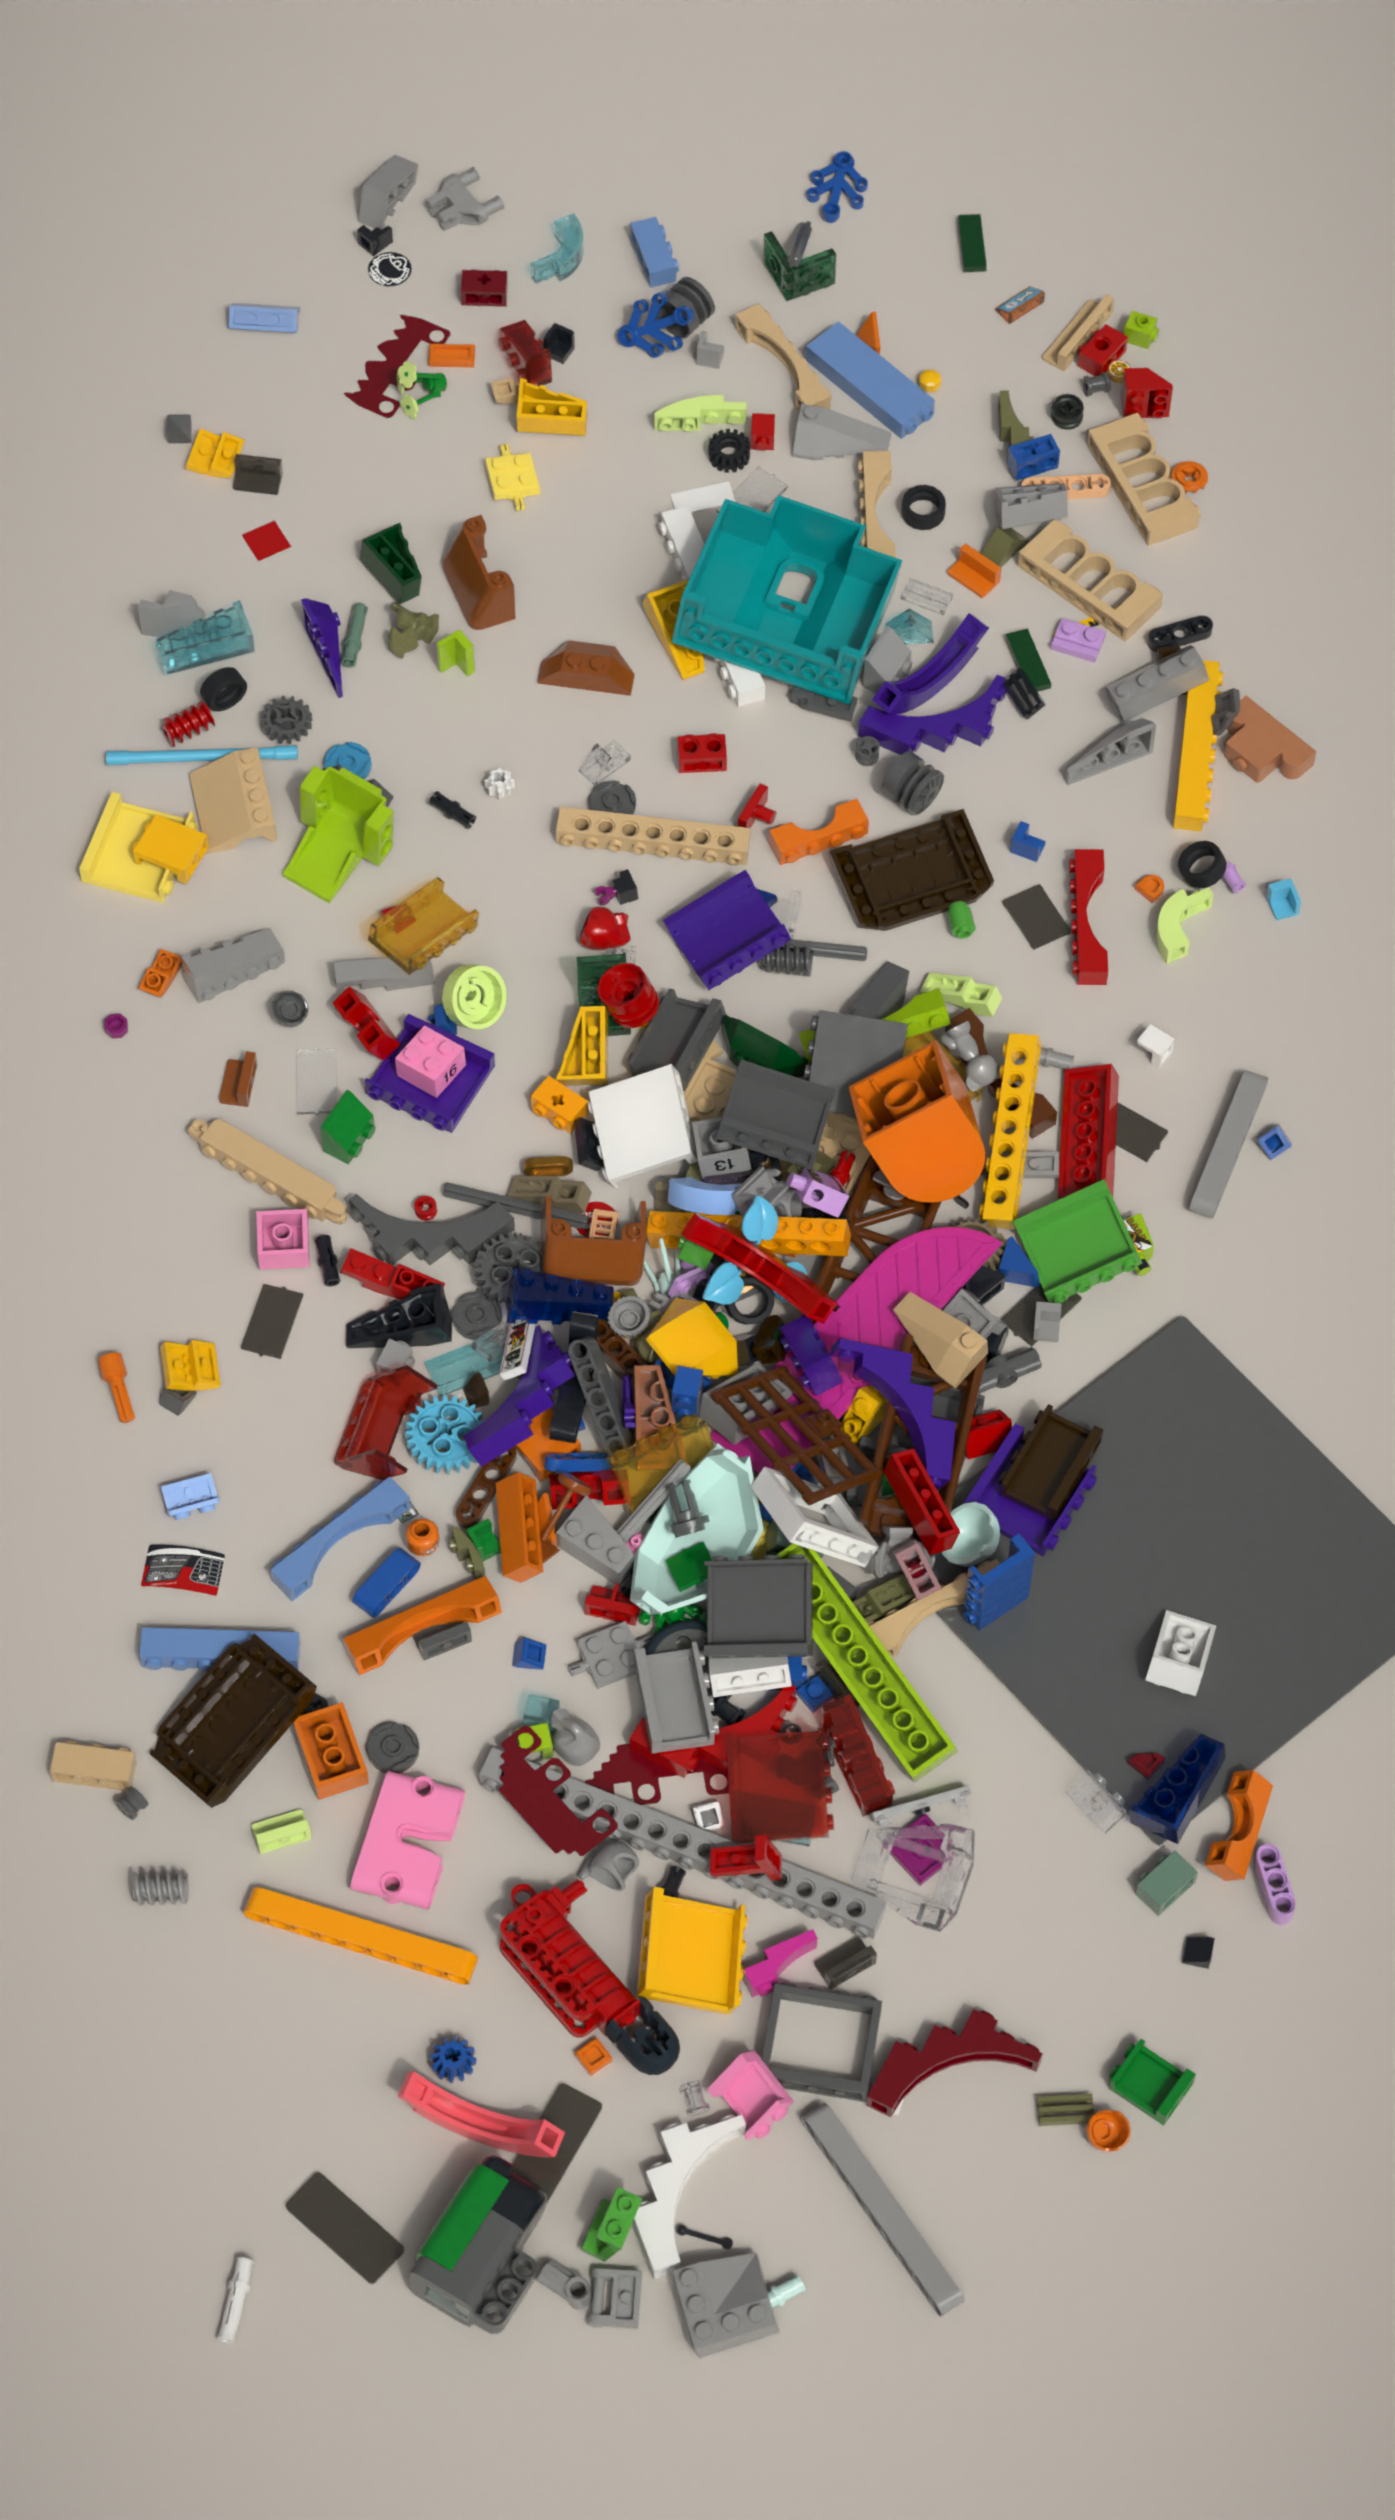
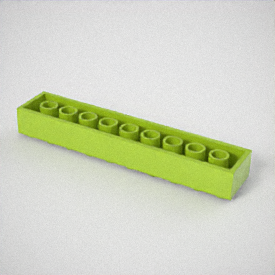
(873, 1674)

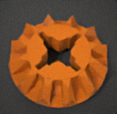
(1188, 469)

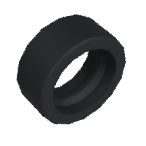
(927, 493)
(218, 681)
(1192, 854)
(763, 1313)

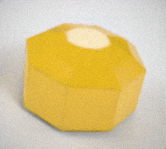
(930, 380)

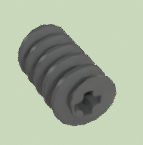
(790, 960)

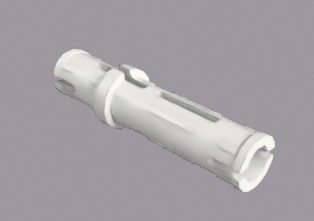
(238, 2289)

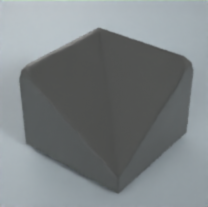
(179, 428)

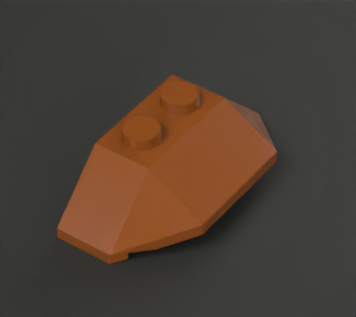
(587, 668)

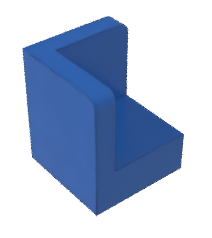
(1026, 845)

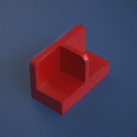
(611, 1605)

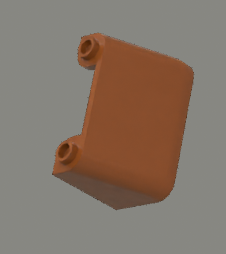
(482, 596)

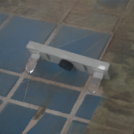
(922, 1805)

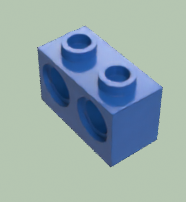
(1033, 457)

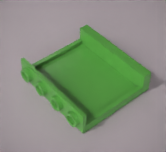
(1077, 1242)

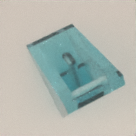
(912, 627)

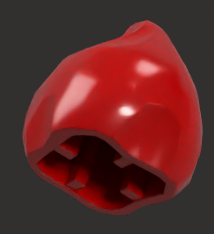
(604, 929)

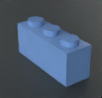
(654, 252)

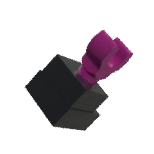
(623, 888)

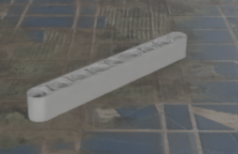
(882, 2209)

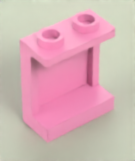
(752, 2093)

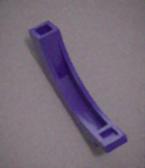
(924, 684)

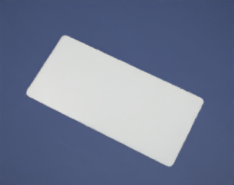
(703, 497)

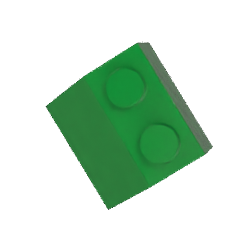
(347, 1128)

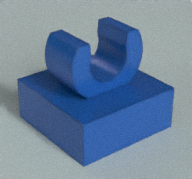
(442, 1021)

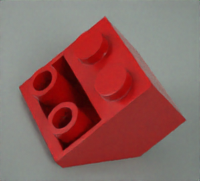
(1145, 393)

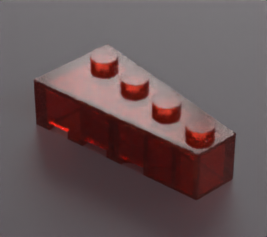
(856, 1755)

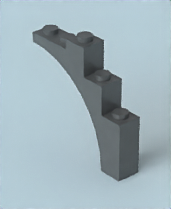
(430, 1241)

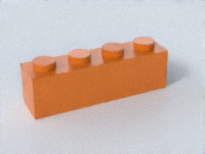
(519, 1527)

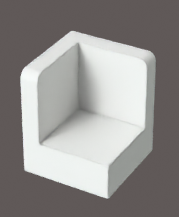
(1157, 1043)

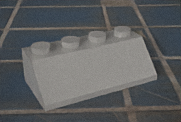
(1158, 683)

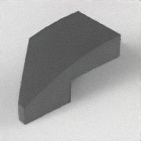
(1227, 709)

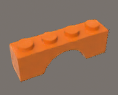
(793, 843)
(1249, 1799)

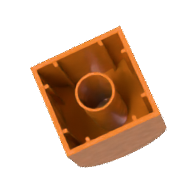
(920, 1126)

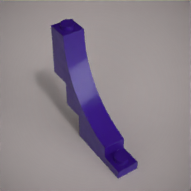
(890, 1374)

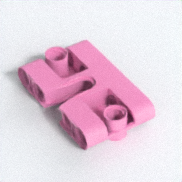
(403, 1814)

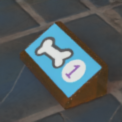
(1021, 304)

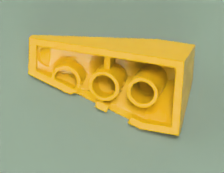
(662, 611)

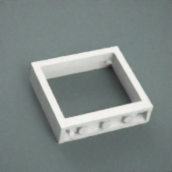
(845, 1540)

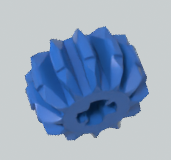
(446, 2066)

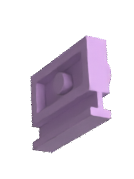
(1078, 640)

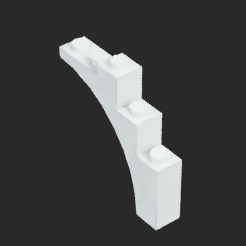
(666, 2182)

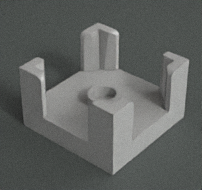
(968, 1310)

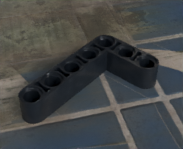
(571, 1400)

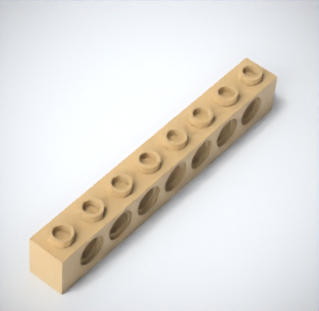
(644, 827)

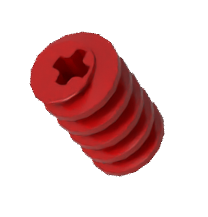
(187, 722)

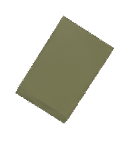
(1003, 545)

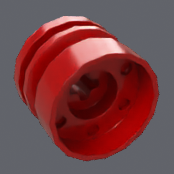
(628, 995)

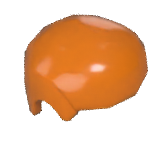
(1108, 2130)

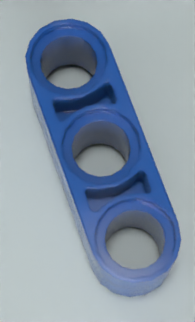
(386, 1582)

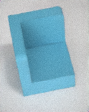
(1283, 899)

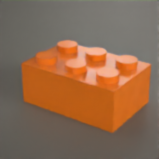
(330, 1751)

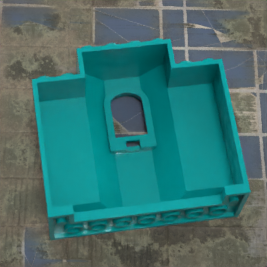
(738, 617)

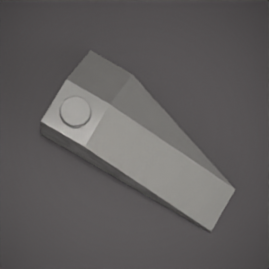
(1123, 745)

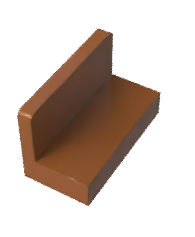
(239, 1080)

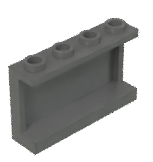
(677, 1036)

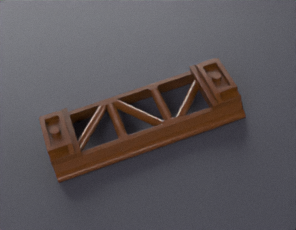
(872, 1190)
(881, 1512)

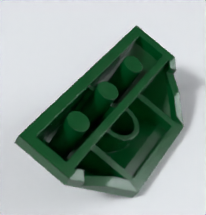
(757, 1047)

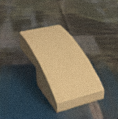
(506, 391)

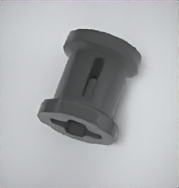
(1096, 384)

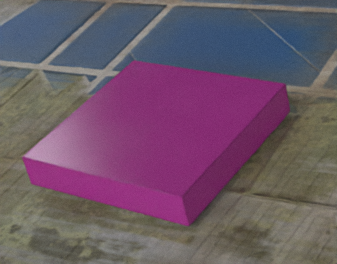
(916, 1865)

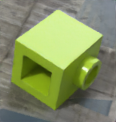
(1141, 329)

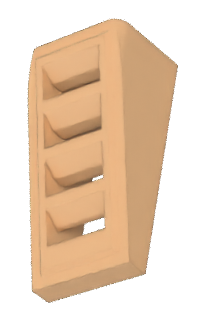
(605, 1214)

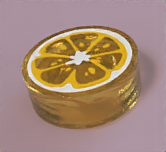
(1116, 370)

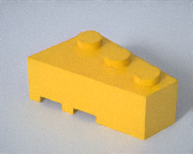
(550, 412)
(587, 1051)

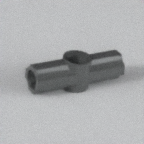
(1005, 1370)

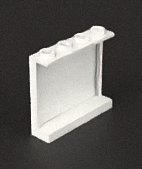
(642, 1124)

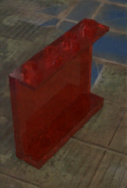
(779, 1786)

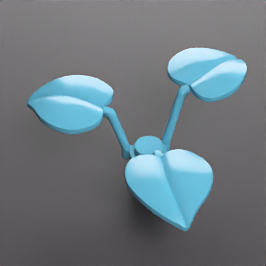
(757, 1224)

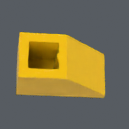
(864, 1413)

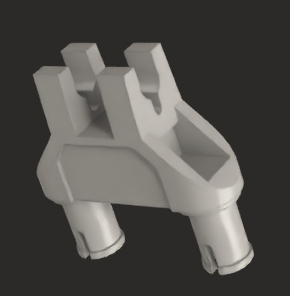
(458, 205)

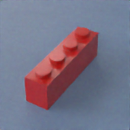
(921, 1501)

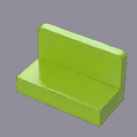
(456, 650)

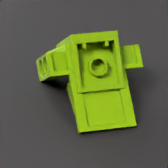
(345, 825)

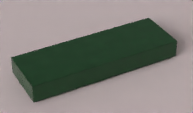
(972, 243)
(1028, 658)

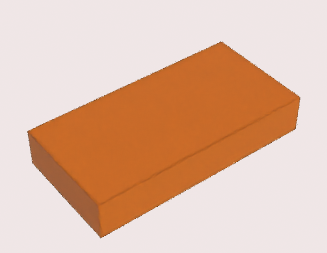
(452, 355)

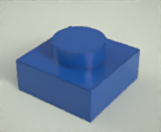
(814, 1694)

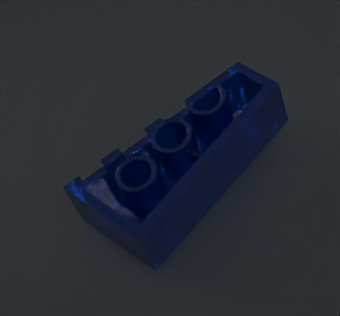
(554, 1298)
(1176, 1796)

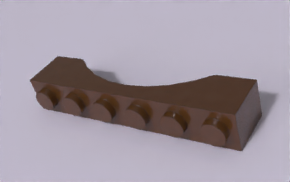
(1043, 1113)

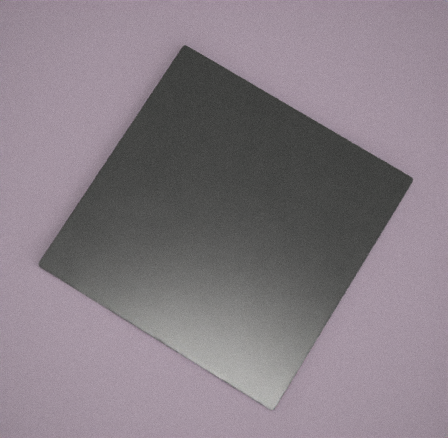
(1207, 1514)

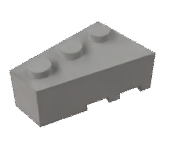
(385, 189)
(1030, 504)
(595, 1543)

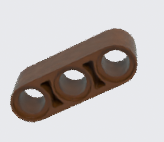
(617, 1362)

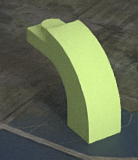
(1169, 935)

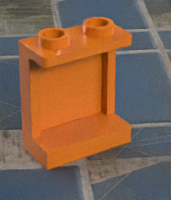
(539, 1445)

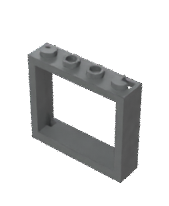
(817, 2083)

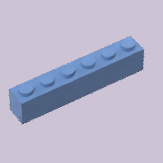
(203, 1647)

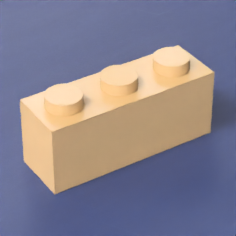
(93, 1766)

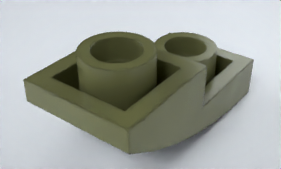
(466, 1551)

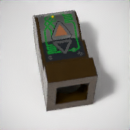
(769, 1340)

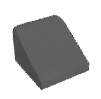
(176, 1400)

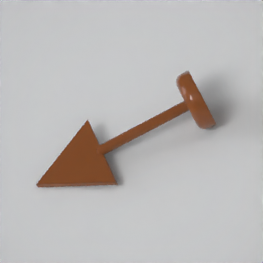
(574, 1485)

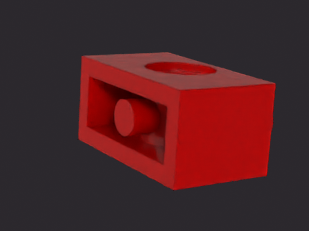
(1102, 349)

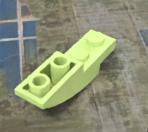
(689, 413)

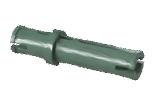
(352, 642)

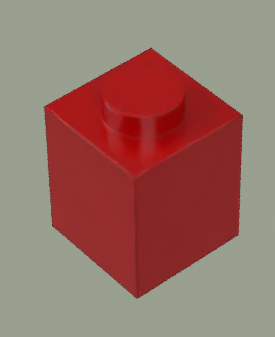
(762, 431)

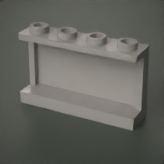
(675, 1699)

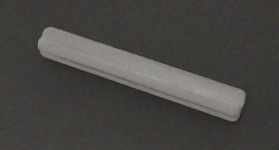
(653, 1501)

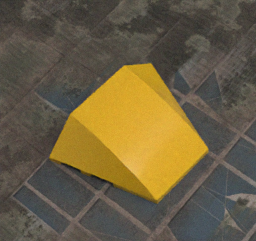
(695, 1339)

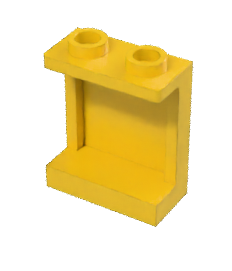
(171, 847)

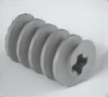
(160, 1888)

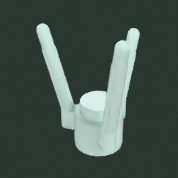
(666, 1278)

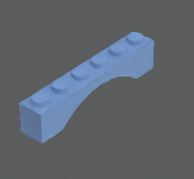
(380, 1506)

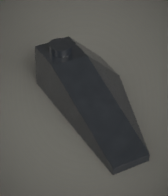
(416, 1320)

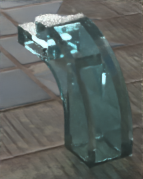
(568, 257)

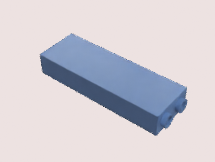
(870, 380)

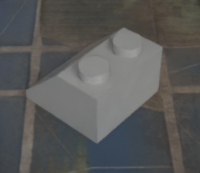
(886, 661)

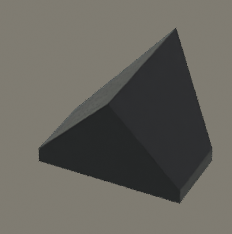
(985, 1284)

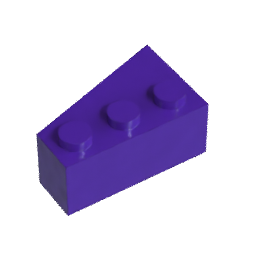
(810, 1355)

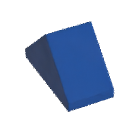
(1017, 1266)

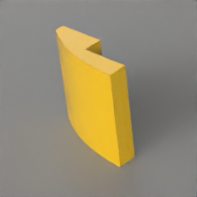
(214, 454)
(190, 1366)

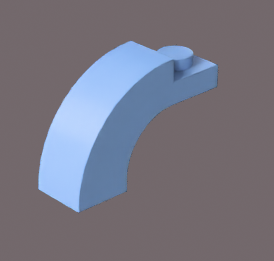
(702, 1197)

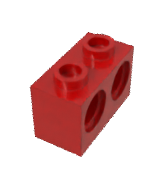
(702, 756)

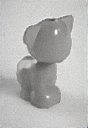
(980, 1068)

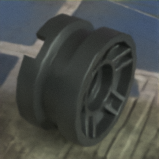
(1069, 403)

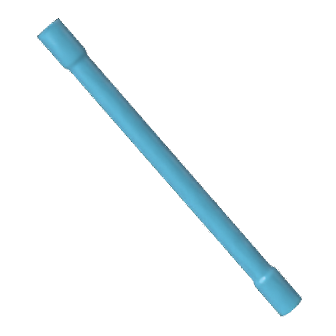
(126, 757)

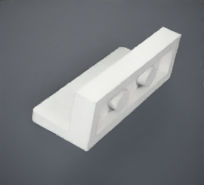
(748, 1675)

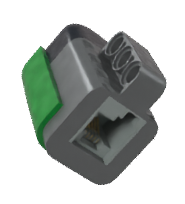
(479, 2246)

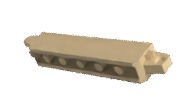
(268, 1169)

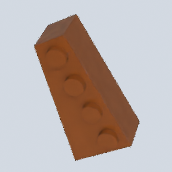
(650, 1401)

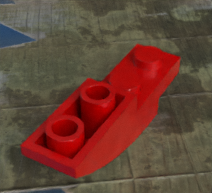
(383, 1277)

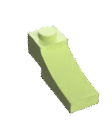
(964, 993)

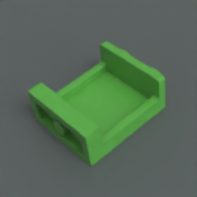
(611, 2225)

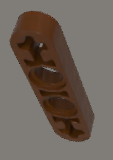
(486, 1485)

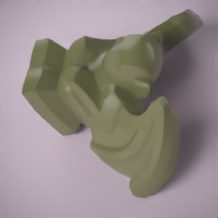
(414, 626)

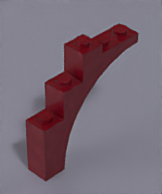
(944, 2049)

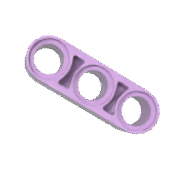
(1274, 1872)

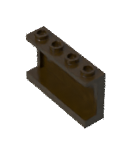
(1049, 1463)

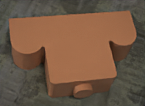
(1264, 744)

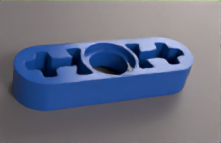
(576, 1462)

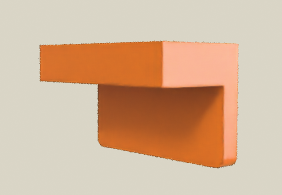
(975, 571)

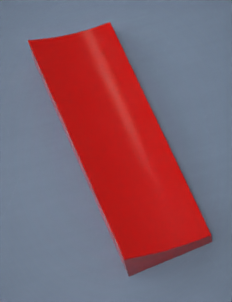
(1088, 1128)

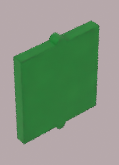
(689, 1566)

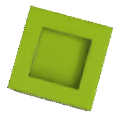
(526, 1740)

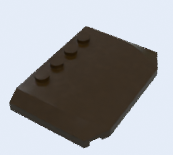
(912, 873)
(232, 1719)

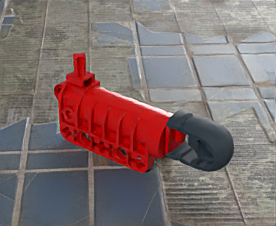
(581, 1978)

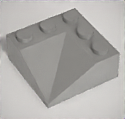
(725, 2303)

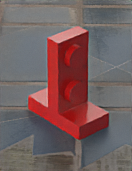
(747, 1859)

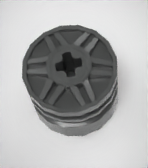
(687, 293)
(912, 783)

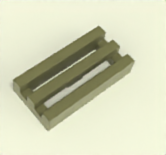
(1064, 2099)

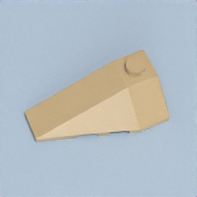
(945, 1342)

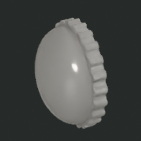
(629, 1316)

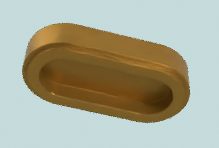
(548, 1166)

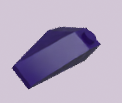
(322, 631)

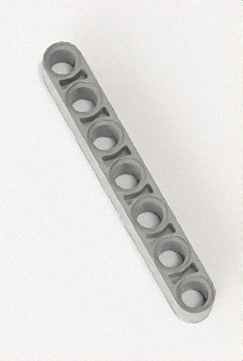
(1228, 1144)

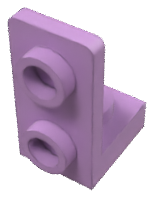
(690, 1279)

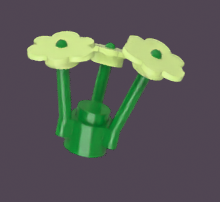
(432, 382)

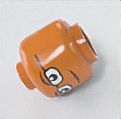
(422, 1537)

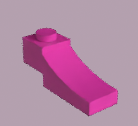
(763, 1976)

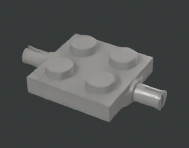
(609, 1654)

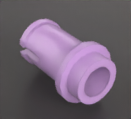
(1233, 878)

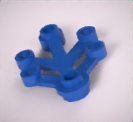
(842, 164)
(652, 326)

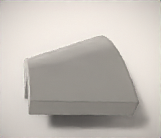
(176, 612)

